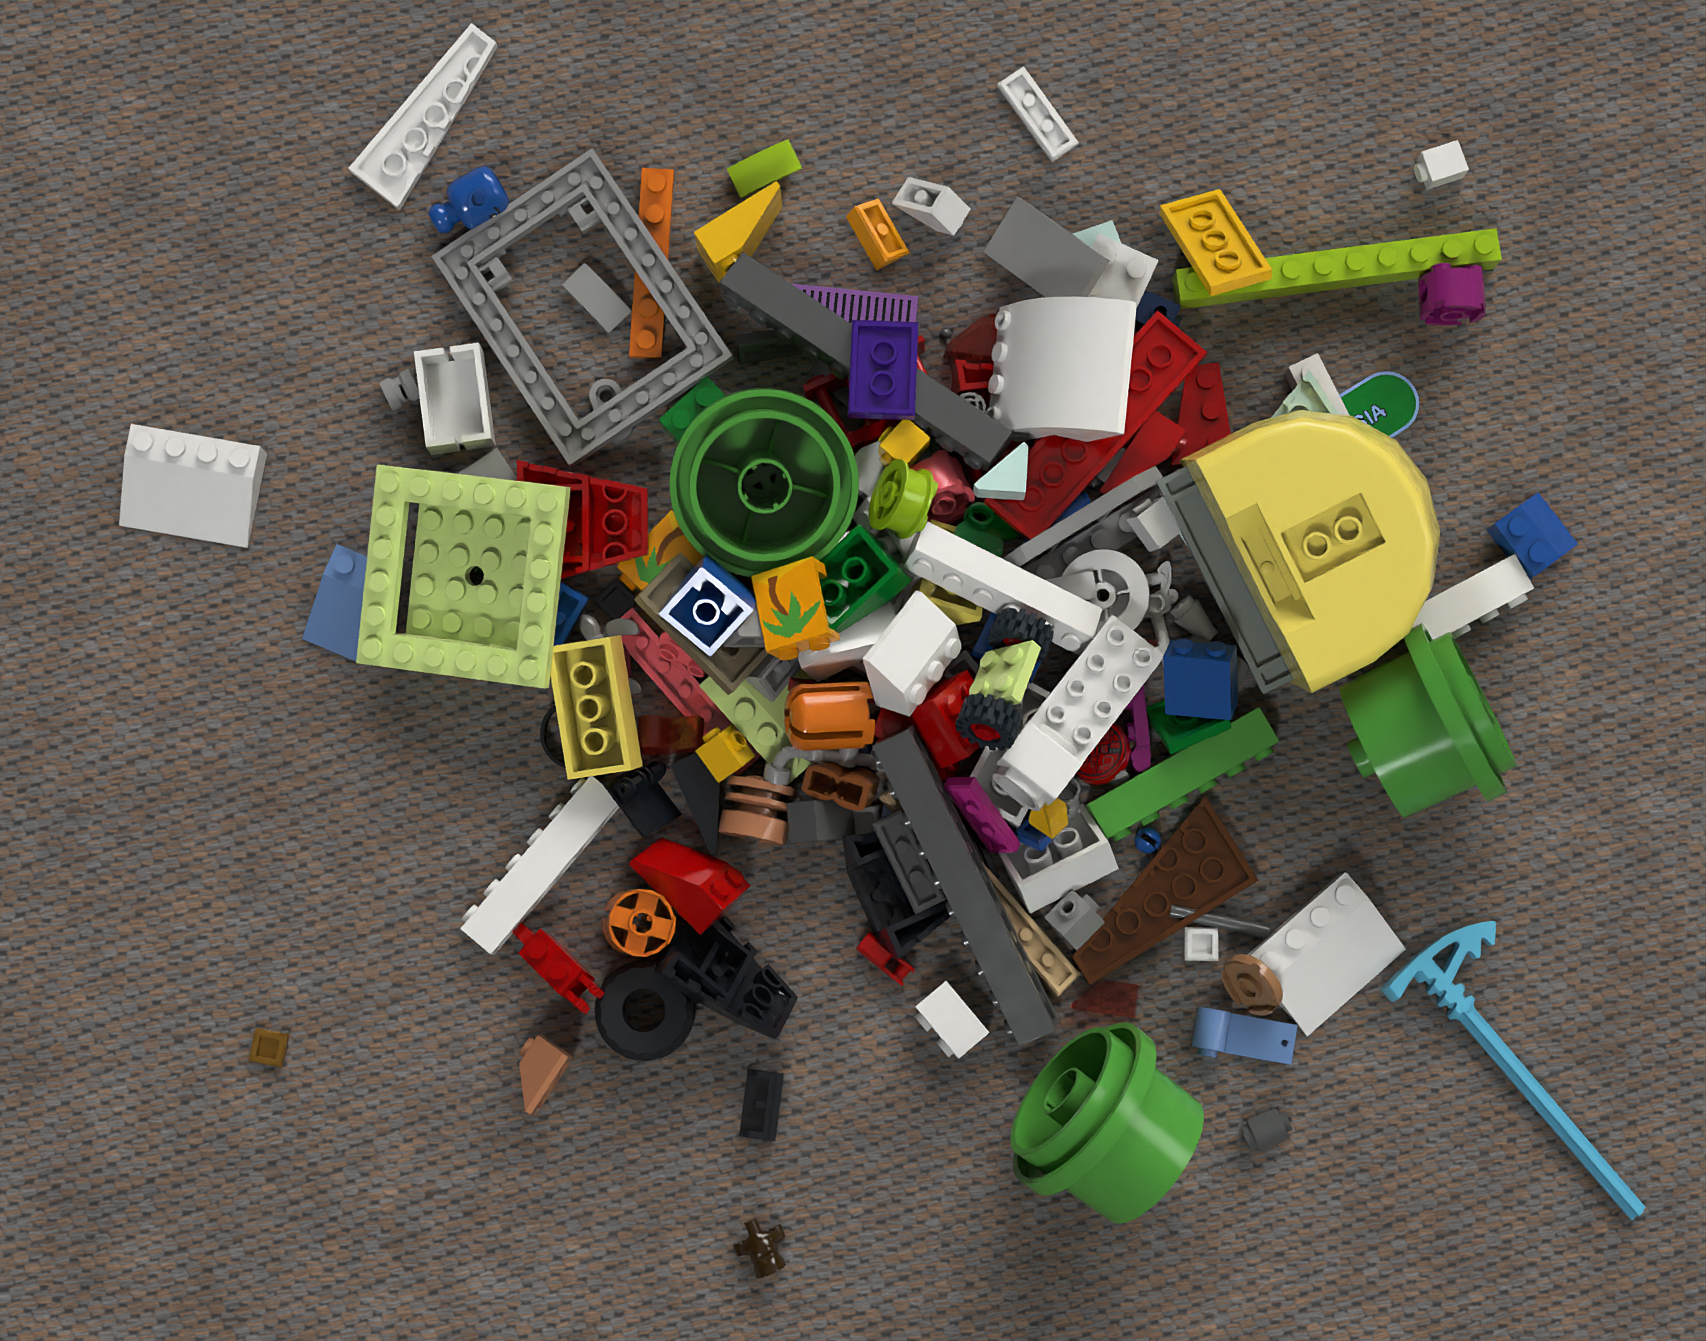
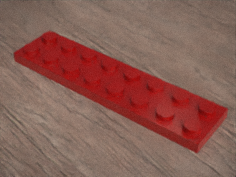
(1065, 466)

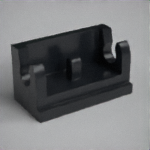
(761, 1104)

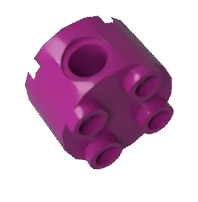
(1451, 295)

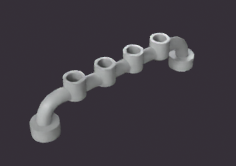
(780, 774)

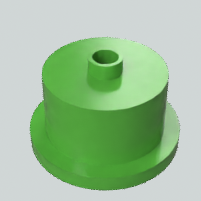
(786, 518)
(1426, 726)
(1105, 1125)

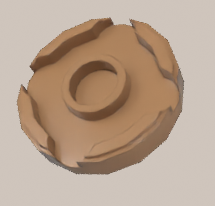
(1252, 984)

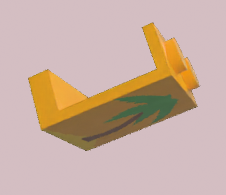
(665, 543)
(793, 609)

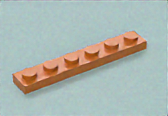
(656, 214)

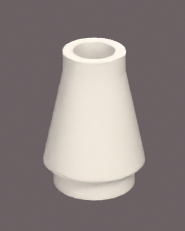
(1193, 618)

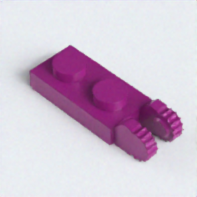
(1138, 732)

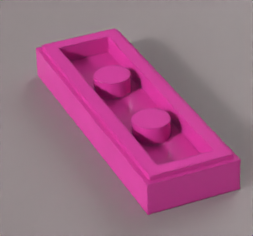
(982, 814)

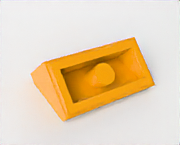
(877, 233)

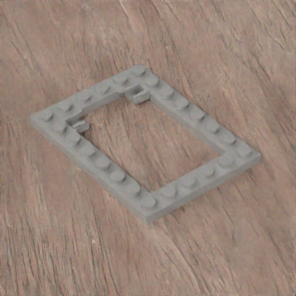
(480, 250)

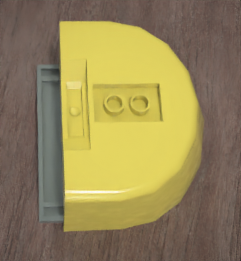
(1308, 542)

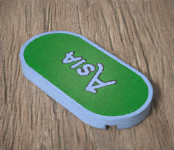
(1383, 402)

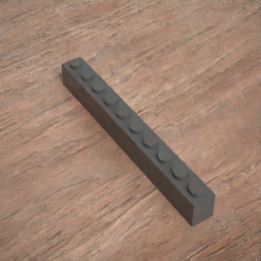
(828, 339)
(965, 884)

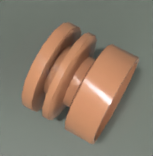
(757, 810)

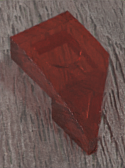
(1110, 999)

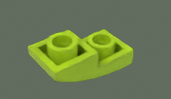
(764, 168)

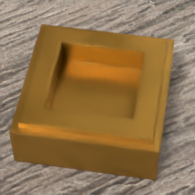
(268, 1047)

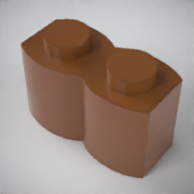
(848, 787)

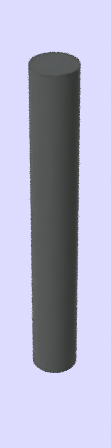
(1222, 921)

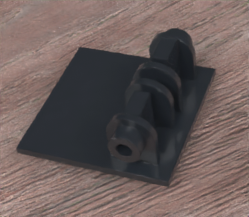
(643, 797)

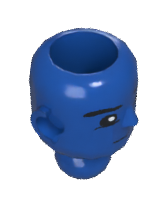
(472, 200)

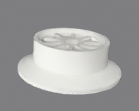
(1122, 579)

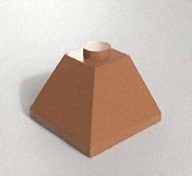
(541, 1070)

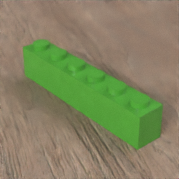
(1181, 774)

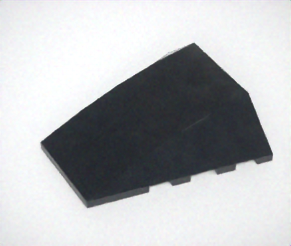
(884, 897)
(727, 978)

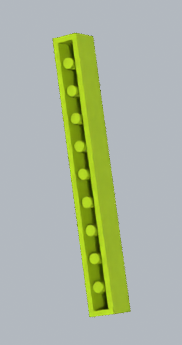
(1349, 267)

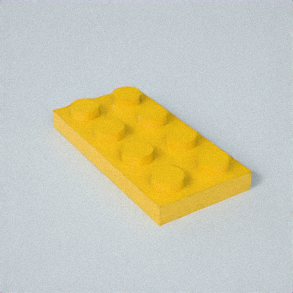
(1215, 242)

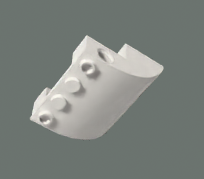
(1062, 367)

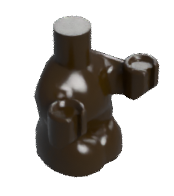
(762, 1248)

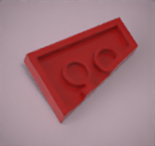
(1202, 410)

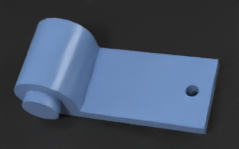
(1243, 1036)

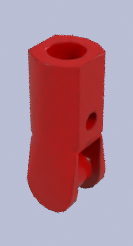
(879, 955)

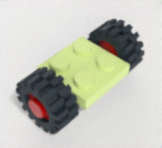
(1002, 679)

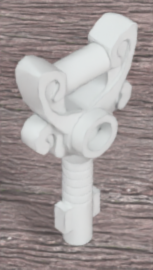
(1160, 603)

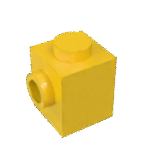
(903, 443)
(724, 752)

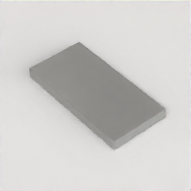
(1045, 253)

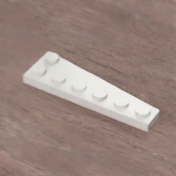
(411, 136)

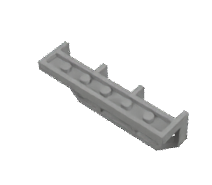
(1108, 533)

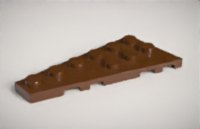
(1191, 870)

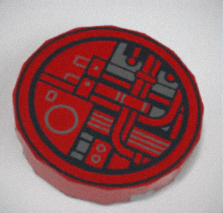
(1107, 758)

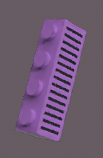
(864, 304)

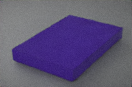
(883, 370)

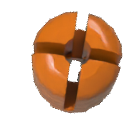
(829, 716)
(622, 933)

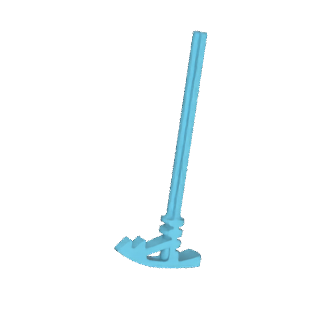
(1462, 1008)

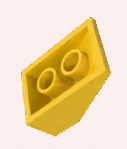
(738, 230)

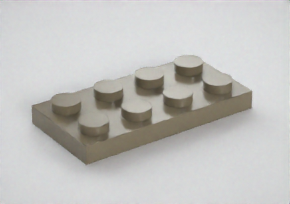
(728, 664)

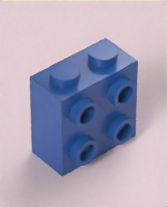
(1200, 679)

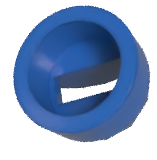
(1143, 845)

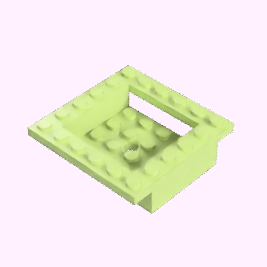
(453, 626)

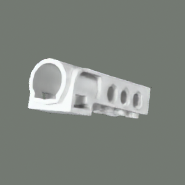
(1076, 715)

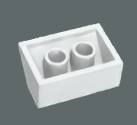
(911, 655)
(1067, 863)

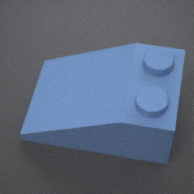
(338, 604)

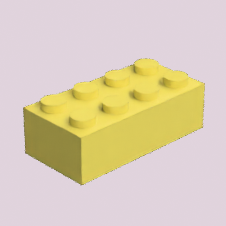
(594, 708)

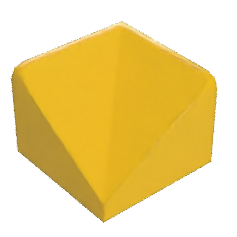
(1050, 818)

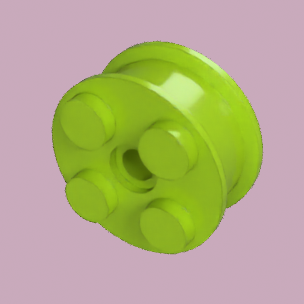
(902, 499)

